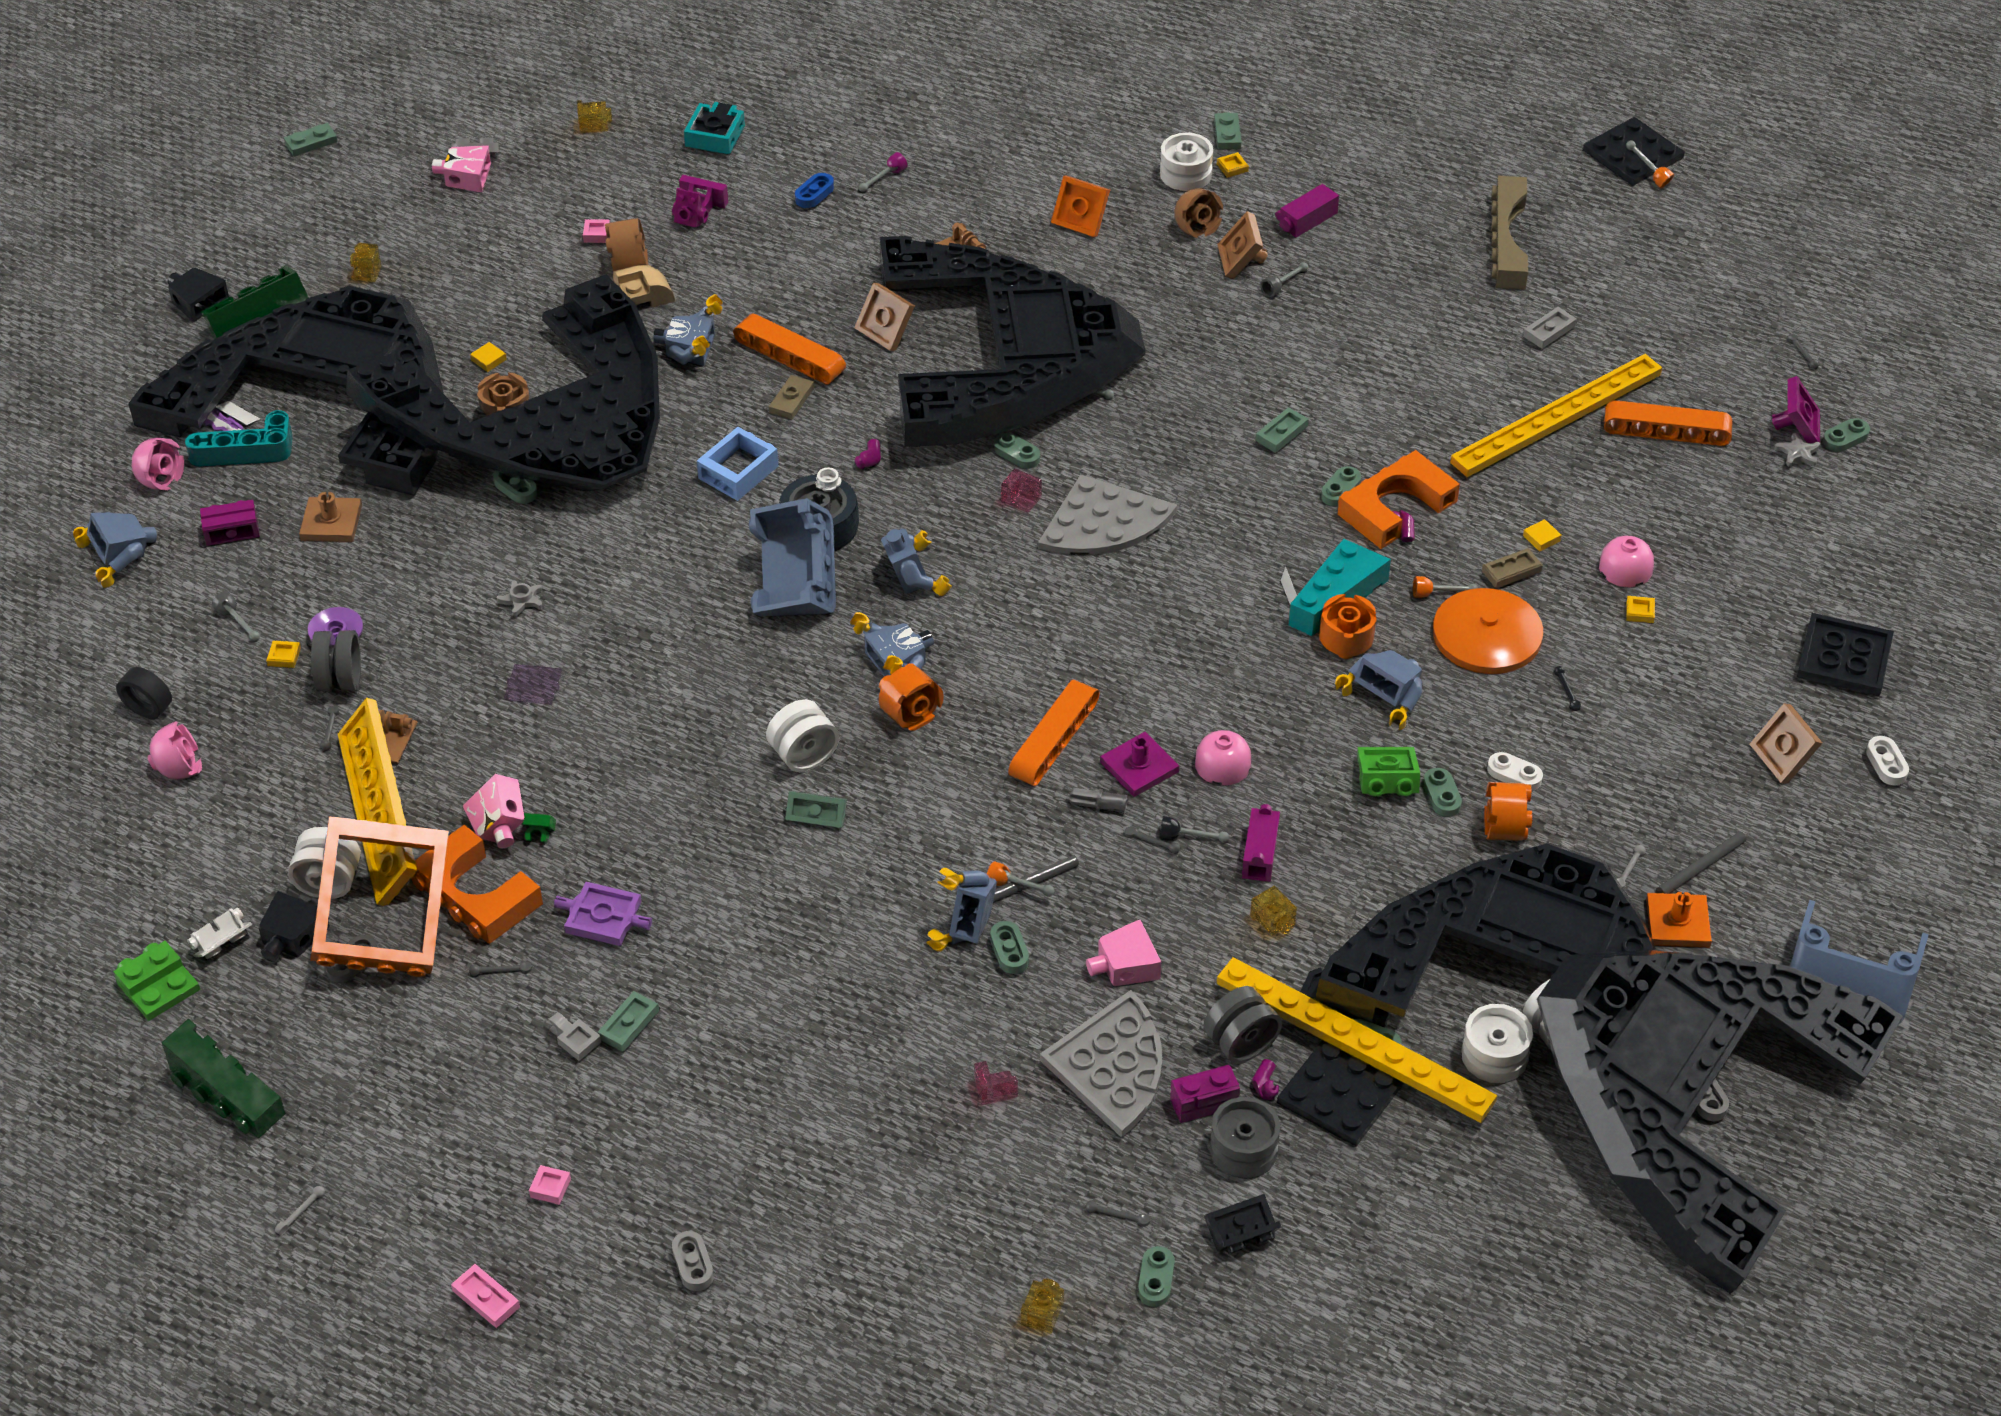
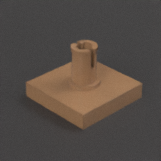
(1241, 246)
(884, 316)
(330, 518)
(1785, 743)

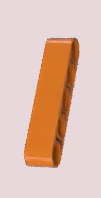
(789, 348)
(1668, 423)
(1053, 732)

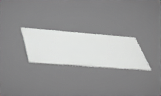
(237, 412)
(1288, 586)

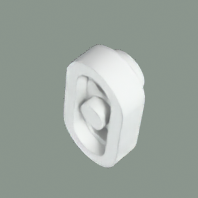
(1891, 764)
(1513, 770)

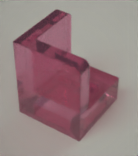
(1021, 490)
(994, 1086)

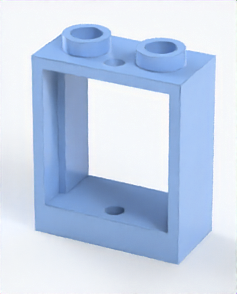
(726, 480)

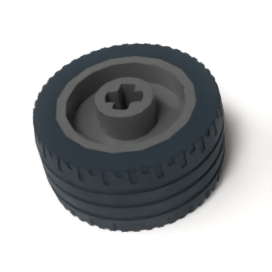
(840, 503)

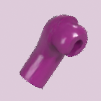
(869, 457)
(1407, 529)
(1262, 1082)

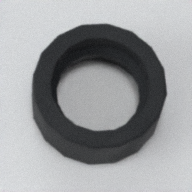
(144, 693)

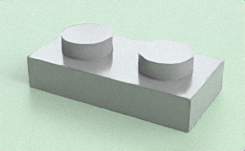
(1550, 327)

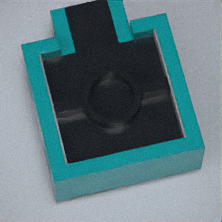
(714, 127)

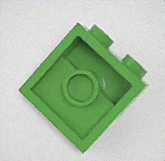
(1388, 770)
(155, 980)

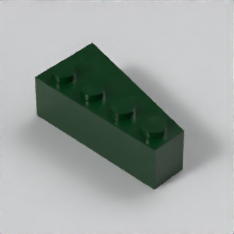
(255, 301)
(221, 1081)

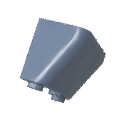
(795, 559)

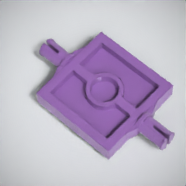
(602, 913)

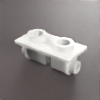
(229, 928)

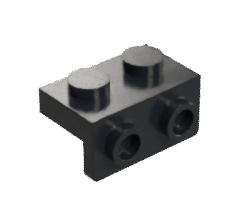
(1241, 1223)

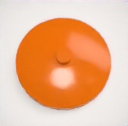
(1487, 631)

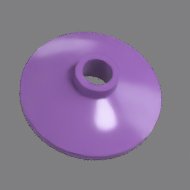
(335, 620)

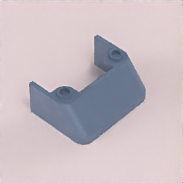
(1888, 983)

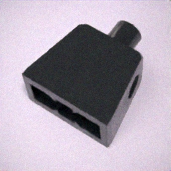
(196, 291)
(287, 927)

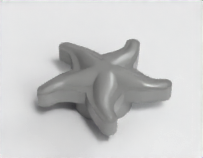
(1798, 451)
(521, 596)

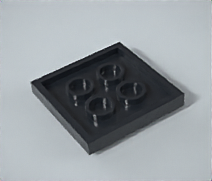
(1612, 152)
(1845, 654)
(1339, 1093)

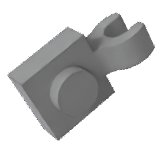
(575, 1038)

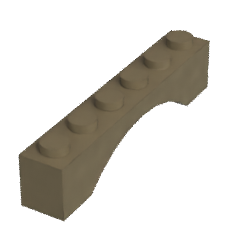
(1510, 260)

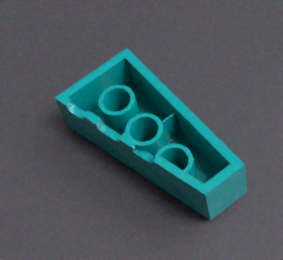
(1346, 571)

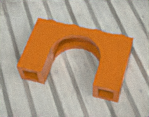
(1409, 475)
(484, 914)

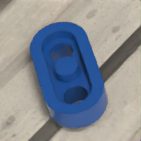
(814, 190)

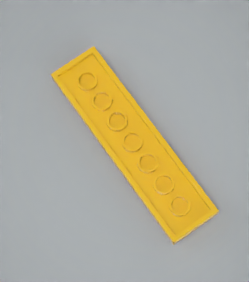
(376, 798)

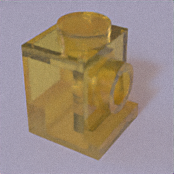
(593, 116)
(365, 262)
(1273, 911)
(1042, 1305)

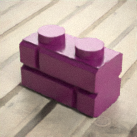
(229, 522)
(1203, 1092)

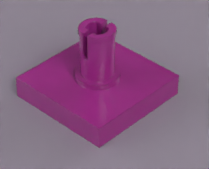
(1800, 411)
(1139, 764)

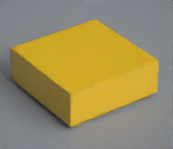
(1232, 165)
(488, 356)
(1542, 535)
(1640, 609)
(283, 654)

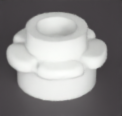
(828, 479)

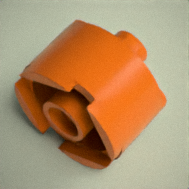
(1347, 625)
(910, 697)
(1507, 811)

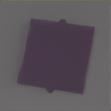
(533, 684)

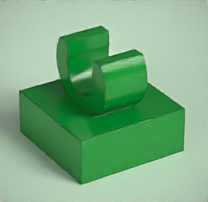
(540, 823)

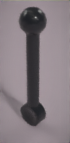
(1575, 705)

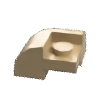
(644, 285)

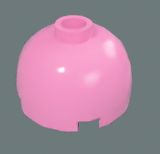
(155, 458)
(1627, 561)
(172, 751)
(1223, 757)

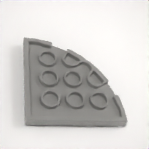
(1104, 519)
(1111, 1062)

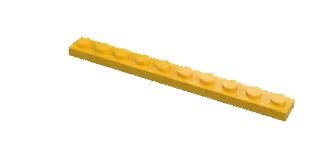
(1555, 415)
(1362, 1042)

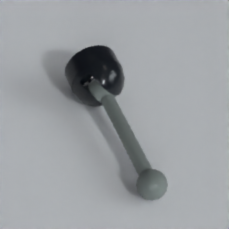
(1171, 829)

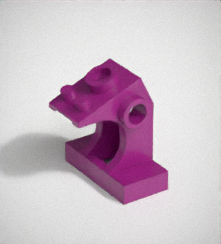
(693, 207)

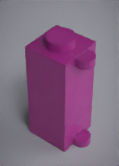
(1308, 210)
(1261, 843)

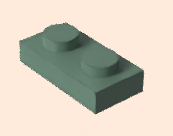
(1227, 130)
(310, 139)
(1282, 429)
(816, 809)
(628, 1021)

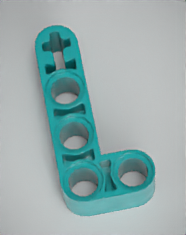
(243, 446)

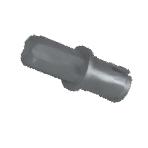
(1099, 799)

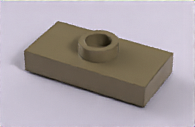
(791, 397)
(1512, 568)

